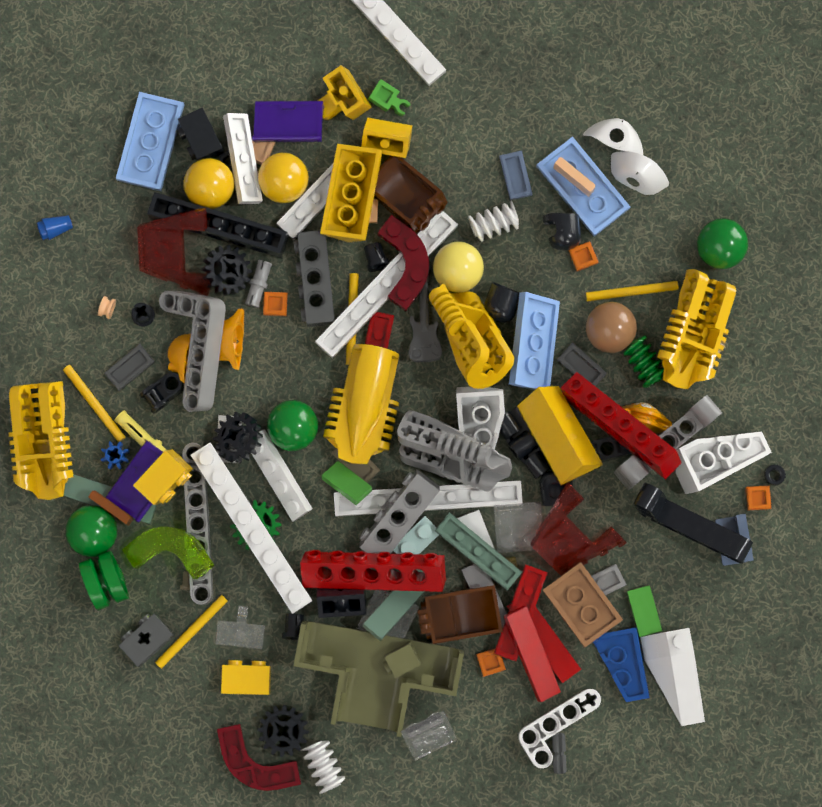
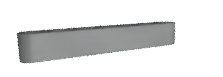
(203, 534)

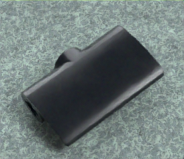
(522, 443)

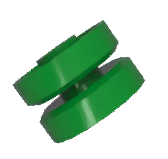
(101, 581)

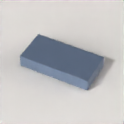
(515, 175)

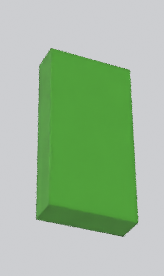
(347, 483)
(644, 611)

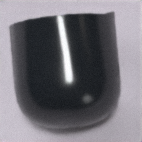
(567, 230)
(501, 303)
(550, 488)

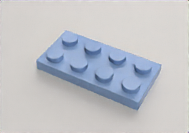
(150, 141)
(602, 205)
(534, 341)

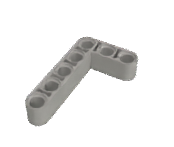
(204, 346)

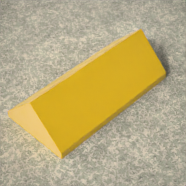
(351, 193)
(559, 433)

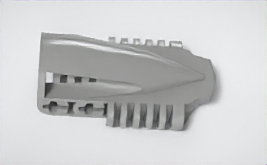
(456, 453)

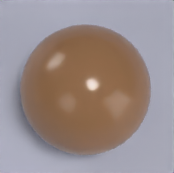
(611, 327)

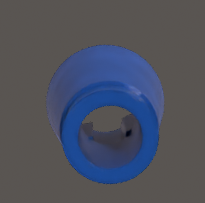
(54, 226)

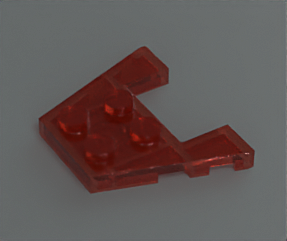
(163, 249)
(563, 542)

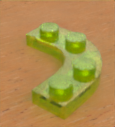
(173, 540)

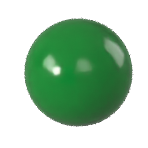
(722, 243)
(292, 425)
(91, 531)

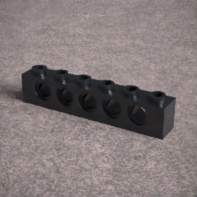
(224, 226)

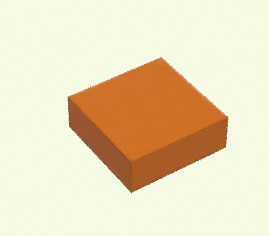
(583, 256)
(275, 304)
(758, 498)
(490, 662)

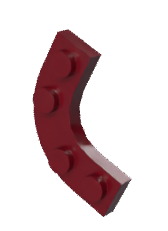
(415, 259)
(250, 772)

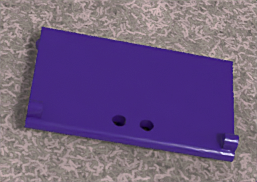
(288, 125)
(124, 493)

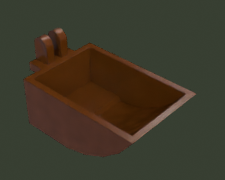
(408, 194)
(460, 614)

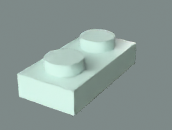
(417, 538)

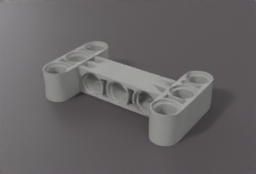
(697, 417)

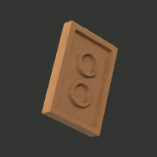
(582, 605)

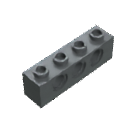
(306, 243)

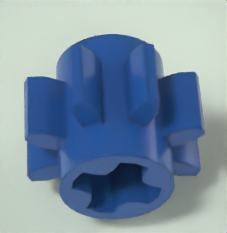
(118, 462)

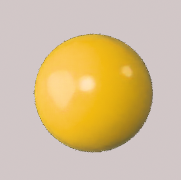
(283, 177)
(209, 183)

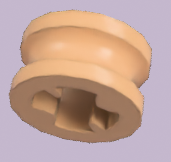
(106, 307)

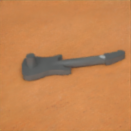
(425, 344)

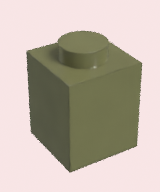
(401, 660)

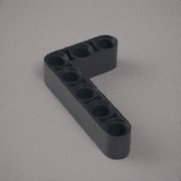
(654, 504)

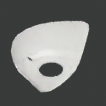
(602, 131)
(650, 175)

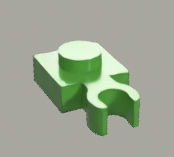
(386, 96)

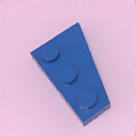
(625, 662)

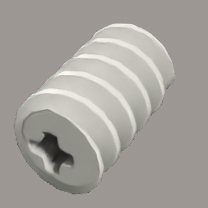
(494, 221)
(323, 766)

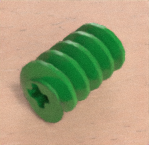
(644, 362)

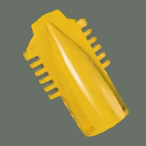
(695, 336)
(472, 337)
(364, 405)
(40, 443)

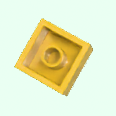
(163, 477)

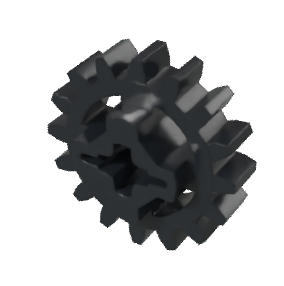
(236, 272)
(237, 437)
(291, 723)

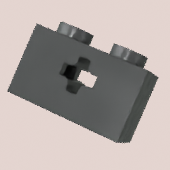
(159, 633)

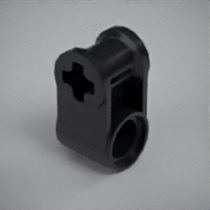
(161, 392)

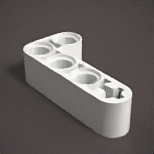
(561, 723)

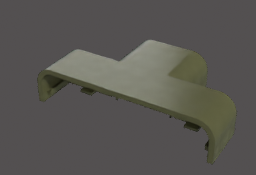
(364, 687)

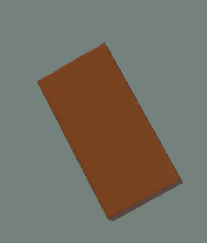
(111, 507)

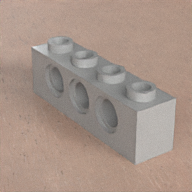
(414, 482)

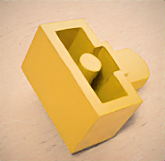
(343, 95)

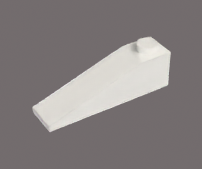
(480, 413)
(717, 457)
(674, 667)

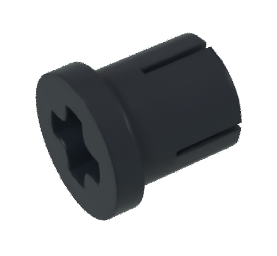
(375, 257)
(143, 321)
(292, 626)

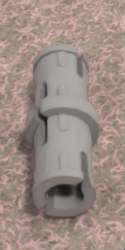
(258, 283)

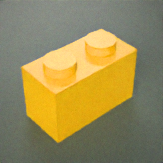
(388, 136)
(246, 678)

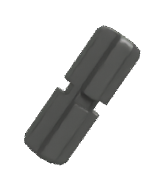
(559, 758)

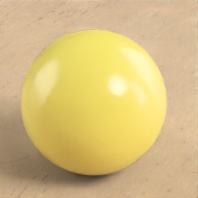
(458, 267)

